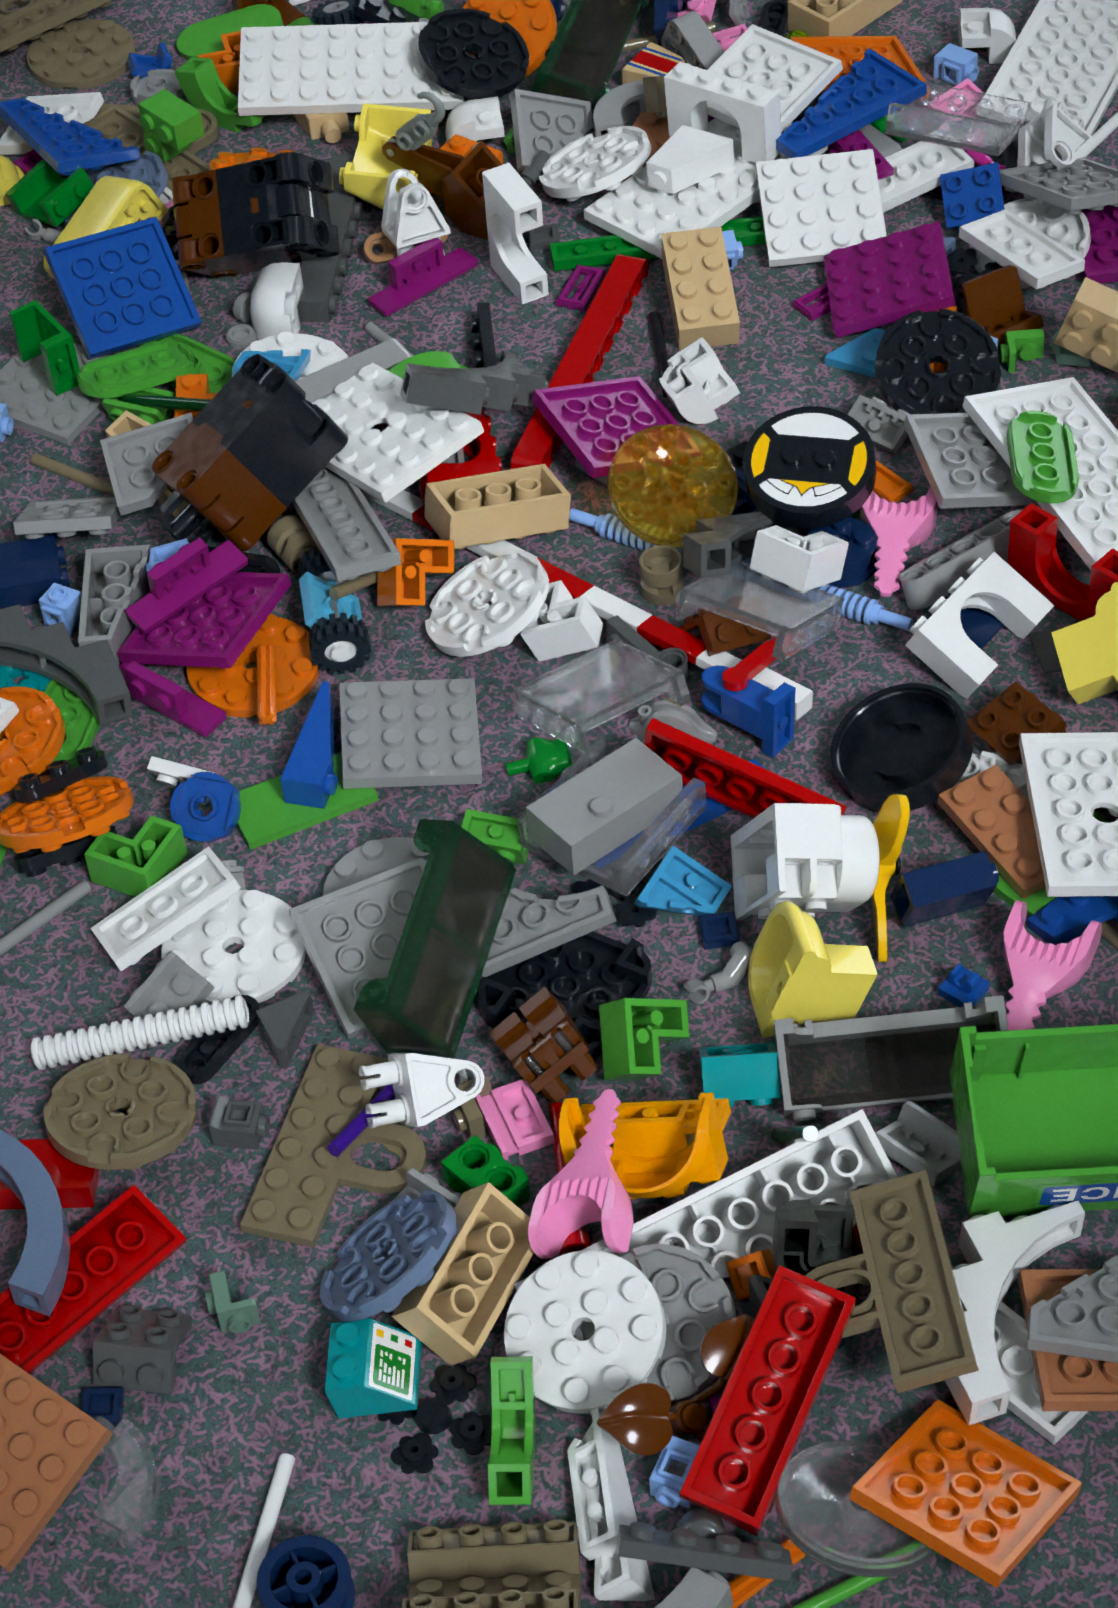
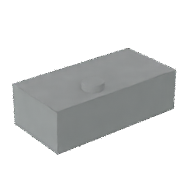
(603, 806)

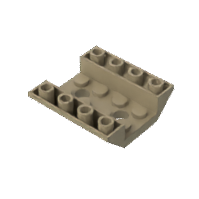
(495, 1566)

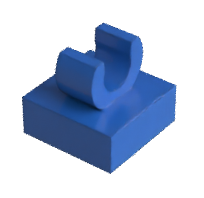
(963, 987)

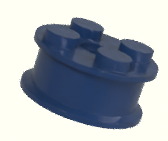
(860, 553)
(305, 1574)

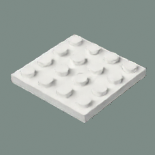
(778, 65)
(818, 205)

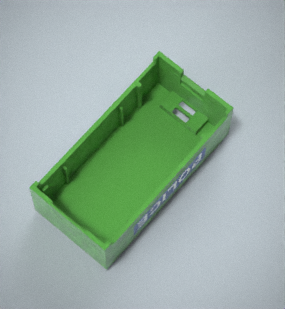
(1037, 1118)

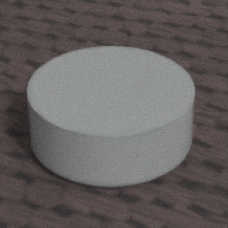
(242, 307)
(241, 336)

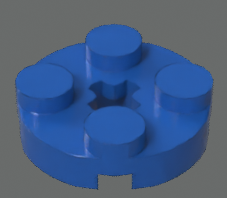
(196, 790)

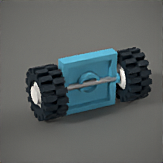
(338, 632)

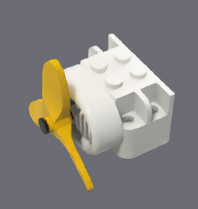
(819, 860)

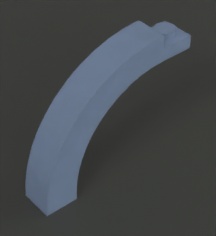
(46, 1251)

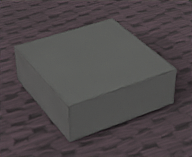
(542, 237)

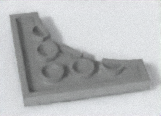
(537, 924)

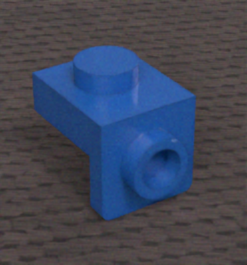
(141, 63)

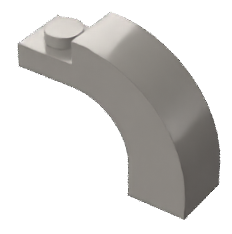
(618, 107)

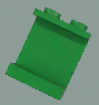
(48, 196)
(42, 334)

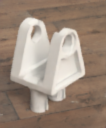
(1052, 137)
(410, 214)
(421, 1088)

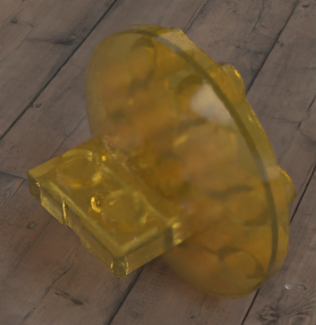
(668, 481)

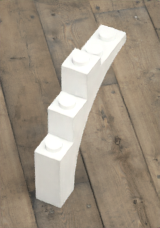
(994, 1261)

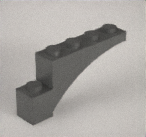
(725, 542)

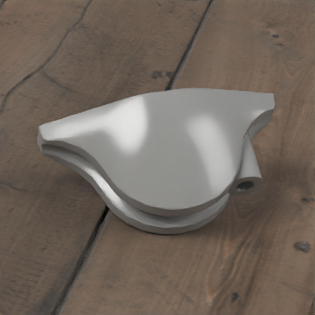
(681, 718)

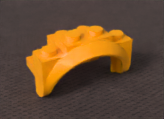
(657, 1142)

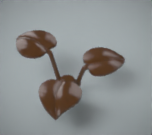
(643, 1414)

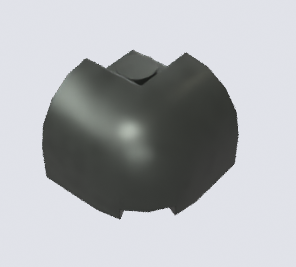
(812, 1236)

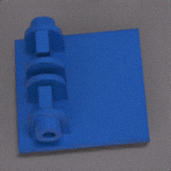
(971, 194)

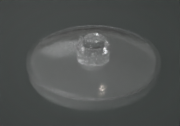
(832, 1528)

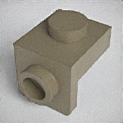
(468, 1115)

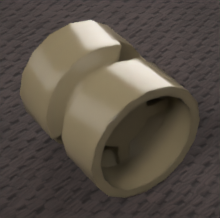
(290, 541)
(661, 574)

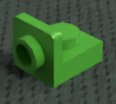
(1022, 345)

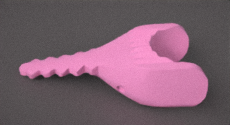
(897, 531)
(1041, 968)
(585, 1191)

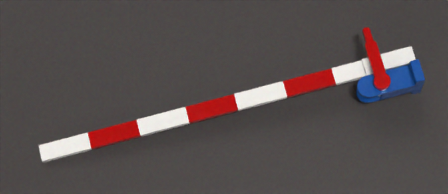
(738, 689)

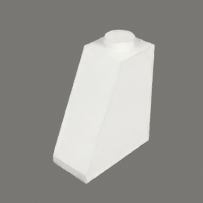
(688, 159)

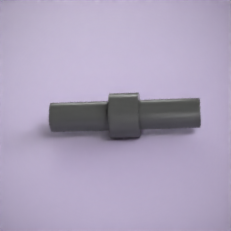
(532, 172)

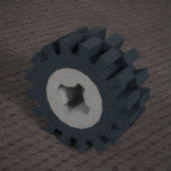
(337, 13)

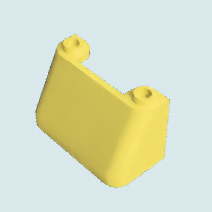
(370, 168)
(111, 205)

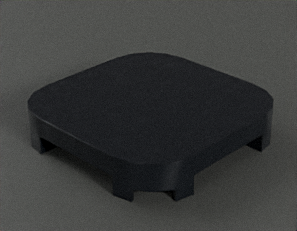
(578, 974)

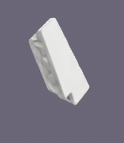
(600, 1505)

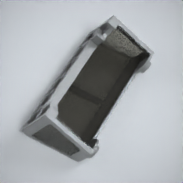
(874, 1057)

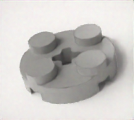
(154, 83)

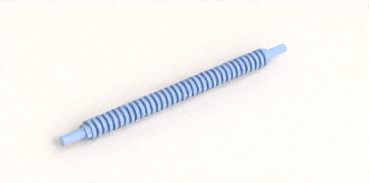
(854, 605)

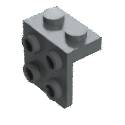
(139, 1349)

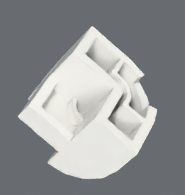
(986, 29)
(476, 120)
(276, 299)
(697, 383)

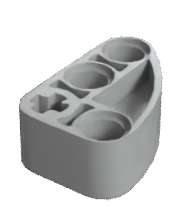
(692, 40)

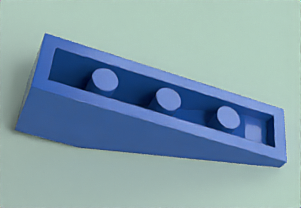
(311, 768)

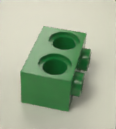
(492, 1168)

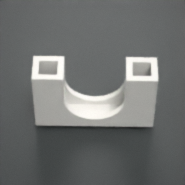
(751, 105)
(510, 212)
(941, 638)

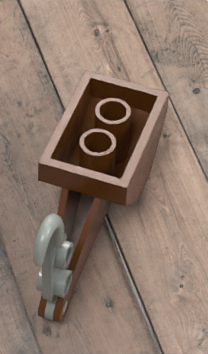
(447, 173)

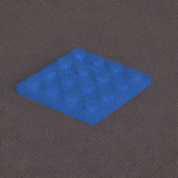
(122, 287)

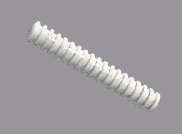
(139, 1032)

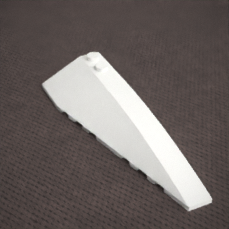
(739, 1211)

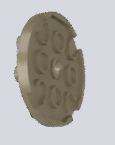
(57, 56)
(157, 1103)

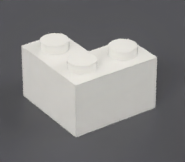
(798, 560)
(563, 625)

